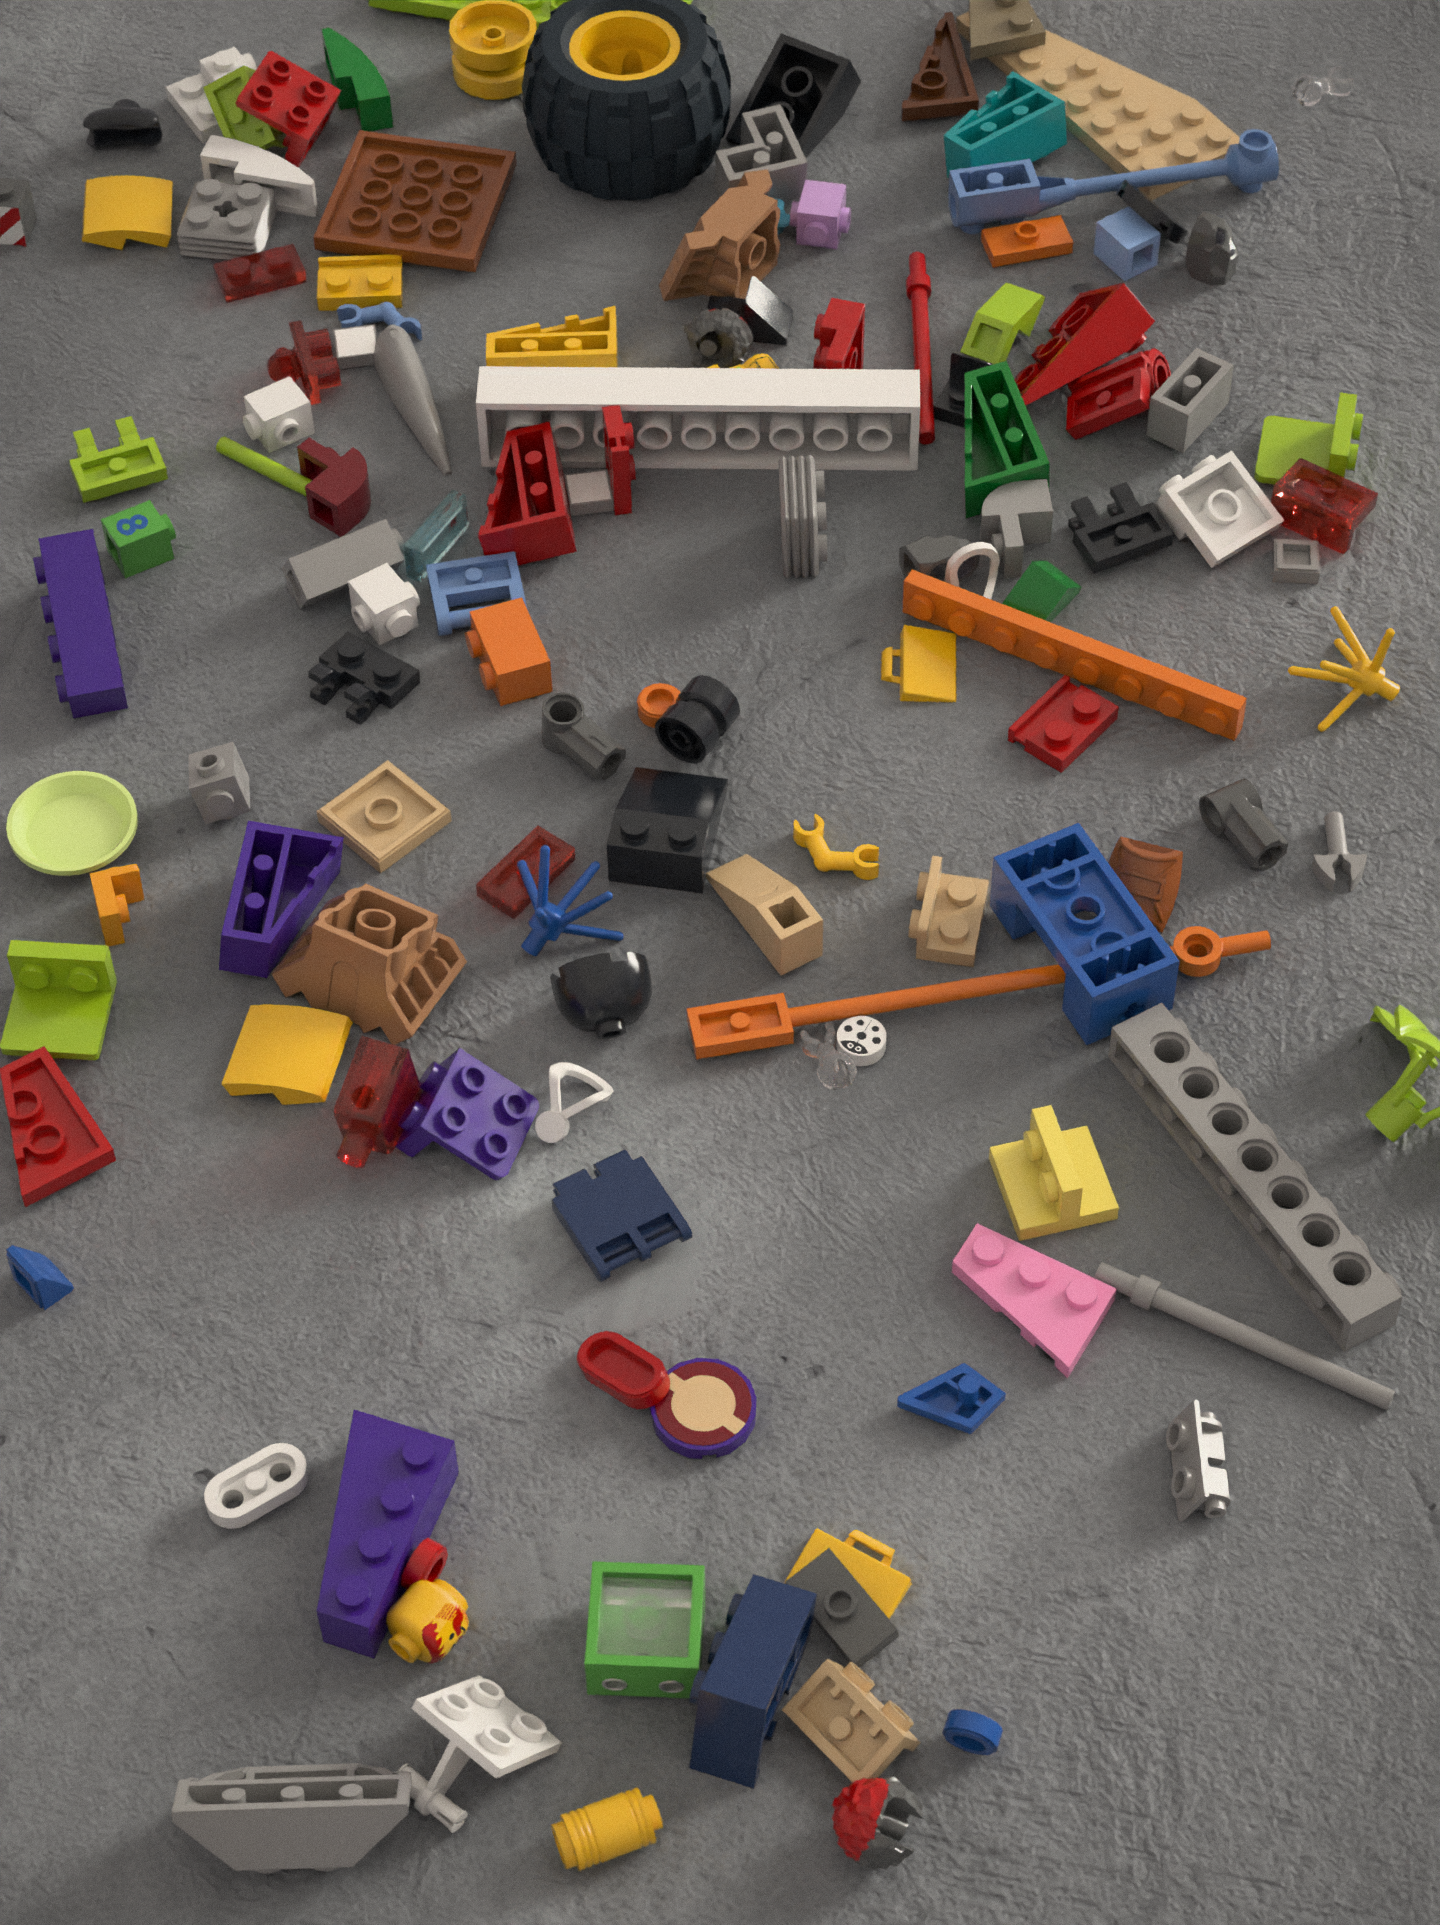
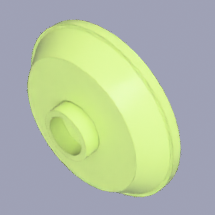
(72, 823)

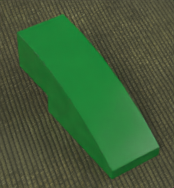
(358, 81)

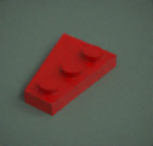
(49, 1127)

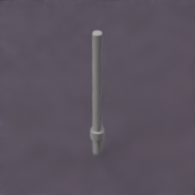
(1147, 1293)

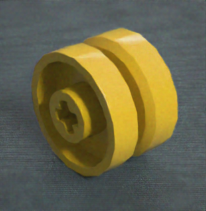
(491, 47)

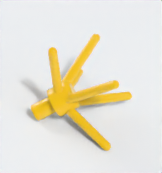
(1365, 675)

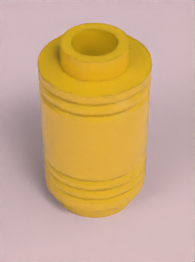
(606, 1829)

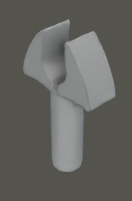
(1338, 855)

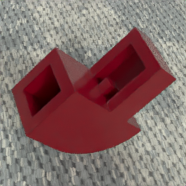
(339, 486)

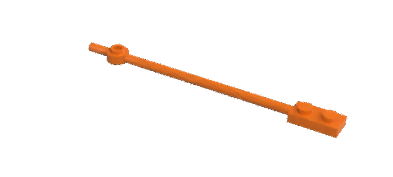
(769, 1022)

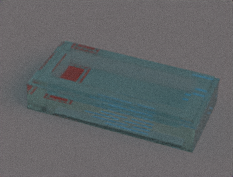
(436, 535)

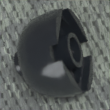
(603, 993)

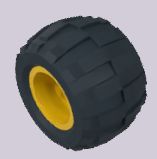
(626, 96)

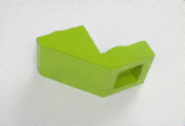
(998, 322)

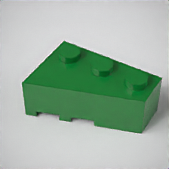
(998, 436)

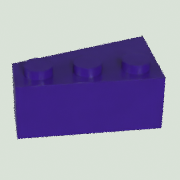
(274, 893)

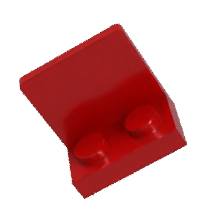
(290, 102)

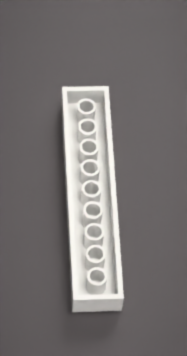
(710, 415)

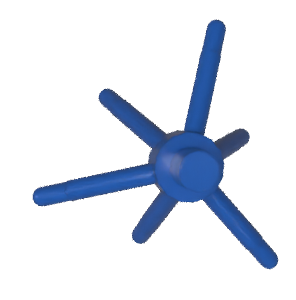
(552, 920)

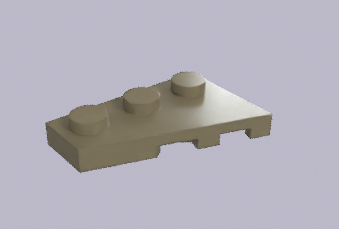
(1003, 27)

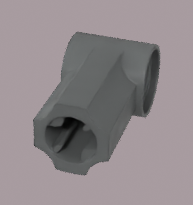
(573, 733)
(1240, 816)

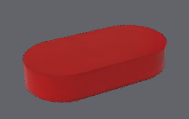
(623, 1370)

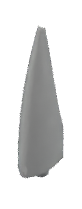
(410, 392)

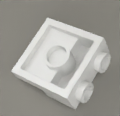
(189, 96)
(1217, 508)

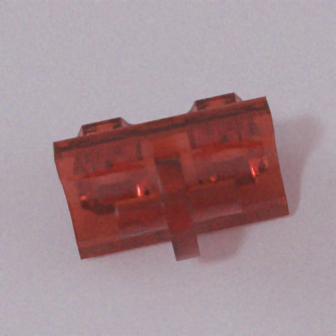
(302, 364)

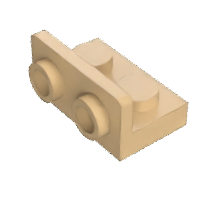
(949, 917)
(850, 1721)

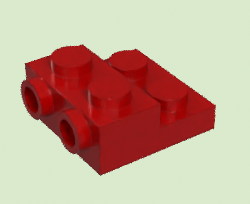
(840, 336)

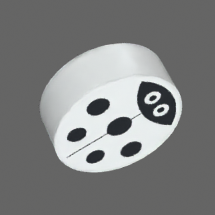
(862, 1040)

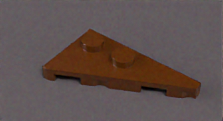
(943, 80)

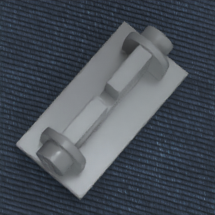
(1194, 1443)

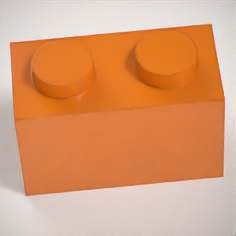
(509, 652)

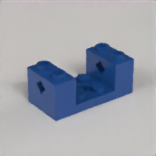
(1110, 962)

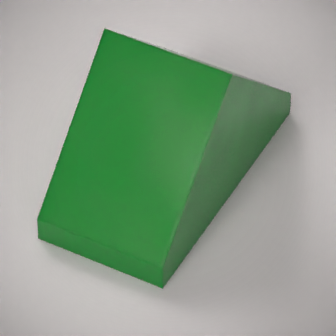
(1042, 591)

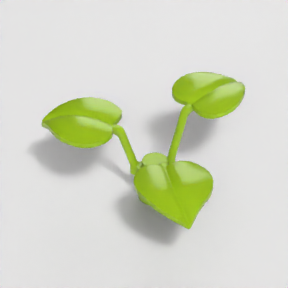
(1402, 1103)

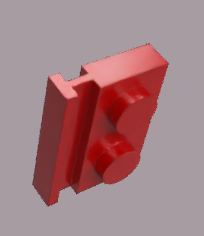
(1108, 395)
(618, 461)
(1063, 723)

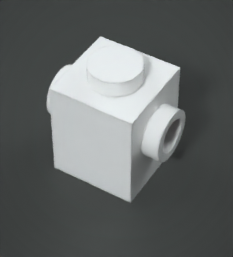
(278, 415)
(383, 604)

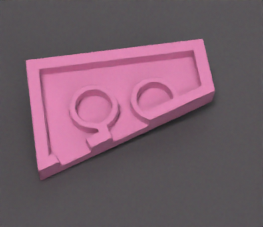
(1037, 1293)

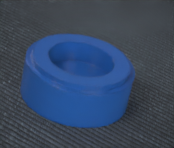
(972, 1732)

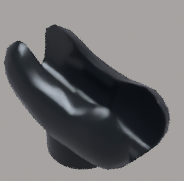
(123, 126)

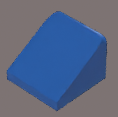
(38, 1276)

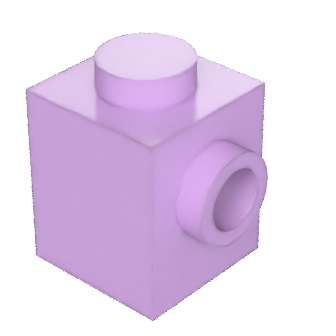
(820, 214)

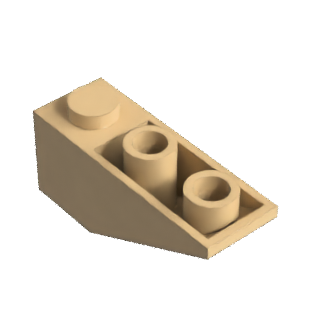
(771, 912)

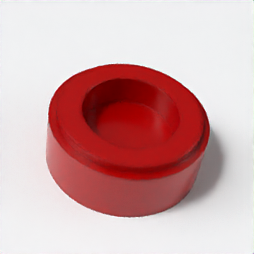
(425, 1563)

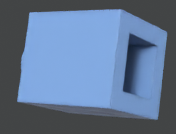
(1126, 243)

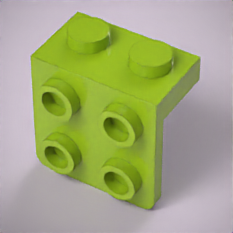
(1320, 443)

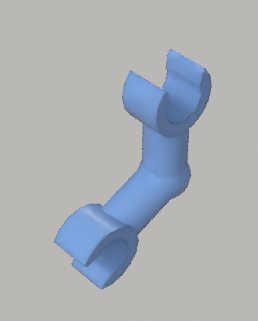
(354, 316)

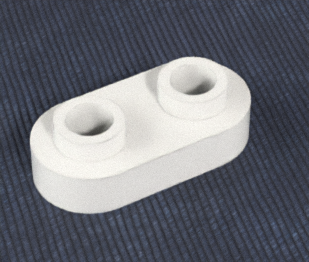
(254, 1485)

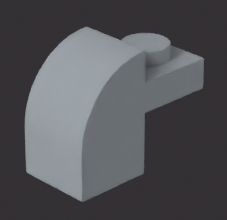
(1014, 517)

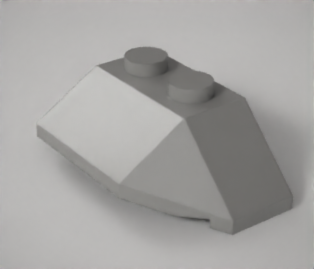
(292, 1814)

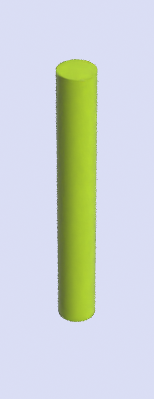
(262, 465)

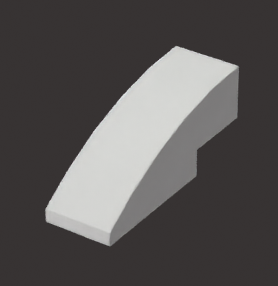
(243, 163)

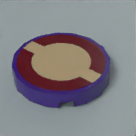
(706, 1409)

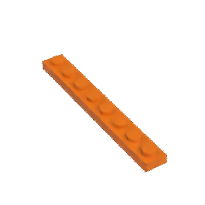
(1074, 655)

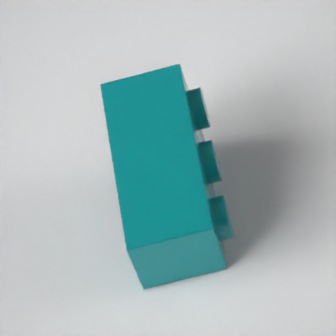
(1011, 126)

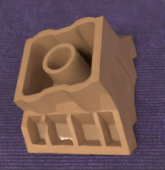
(727, 244)
(372, 962)

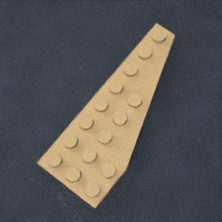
(1118, 111)

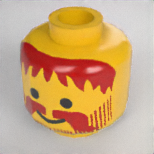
(427, 1621)

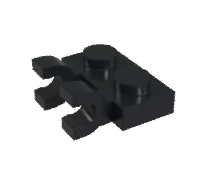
(1124, 536)
(369, 672)

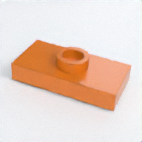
(1026, 241)

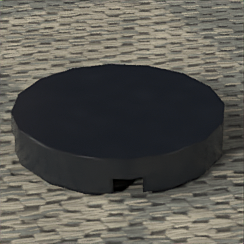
(1151, 212)

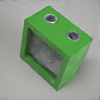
(644, 1629)

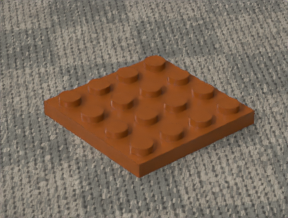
(416, 200)

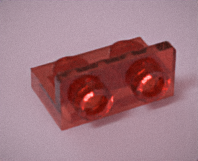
(1322, 504)

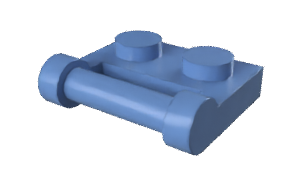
(469, 583)

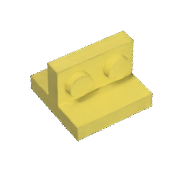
(1052, 1178)

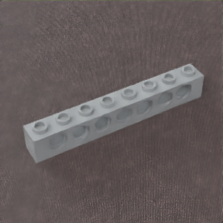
(1347, 1312)

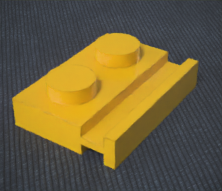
(359, 281)

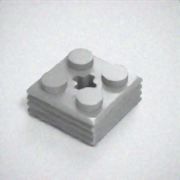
(226, 220)
(802, 516)

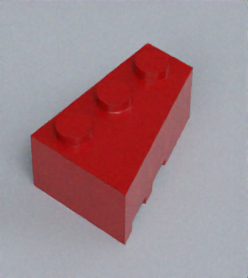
(529, 500)

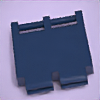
(617, 1213)

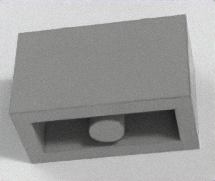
(1189, 400)

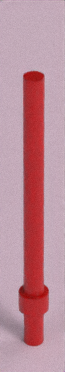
(918, 291)

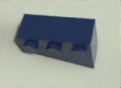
(748, 1678)

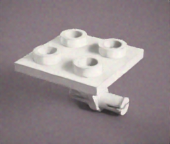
(479, 1727)

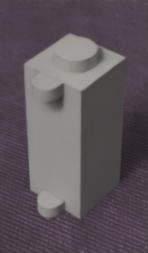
(330, 566)

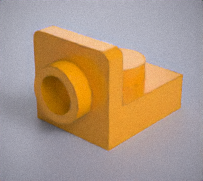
(112, 893)

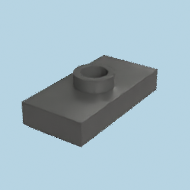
(845, 1609)

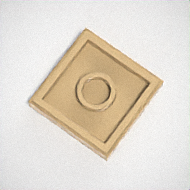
(384, 816)

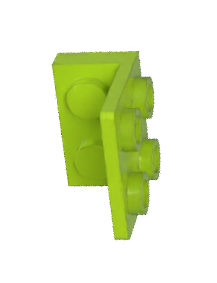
(59, 999)

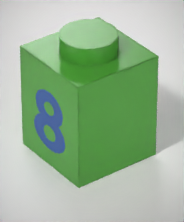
(138, 538)

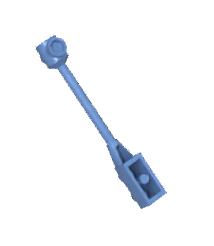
(1014, 191)

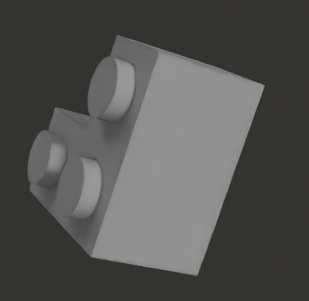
(764, 144)

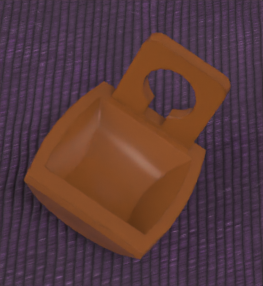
(1150, 876)

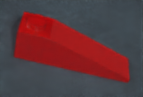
(1085, 336)

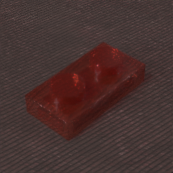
(259, 273)
(504, 885)

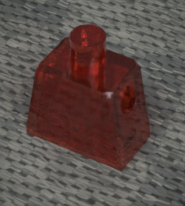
(374, 1099)

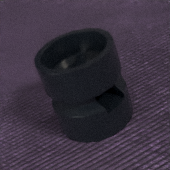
(697, 719)

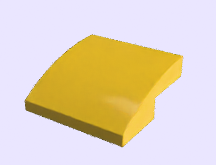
(128, 209)
(287, 1053)

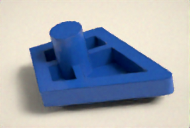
(954, 1398)

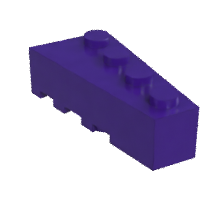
(82, 624)
(385, 1507)

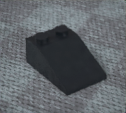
(808, 85)
(665, 829)

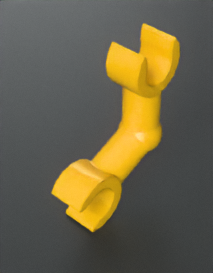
(833, 860)

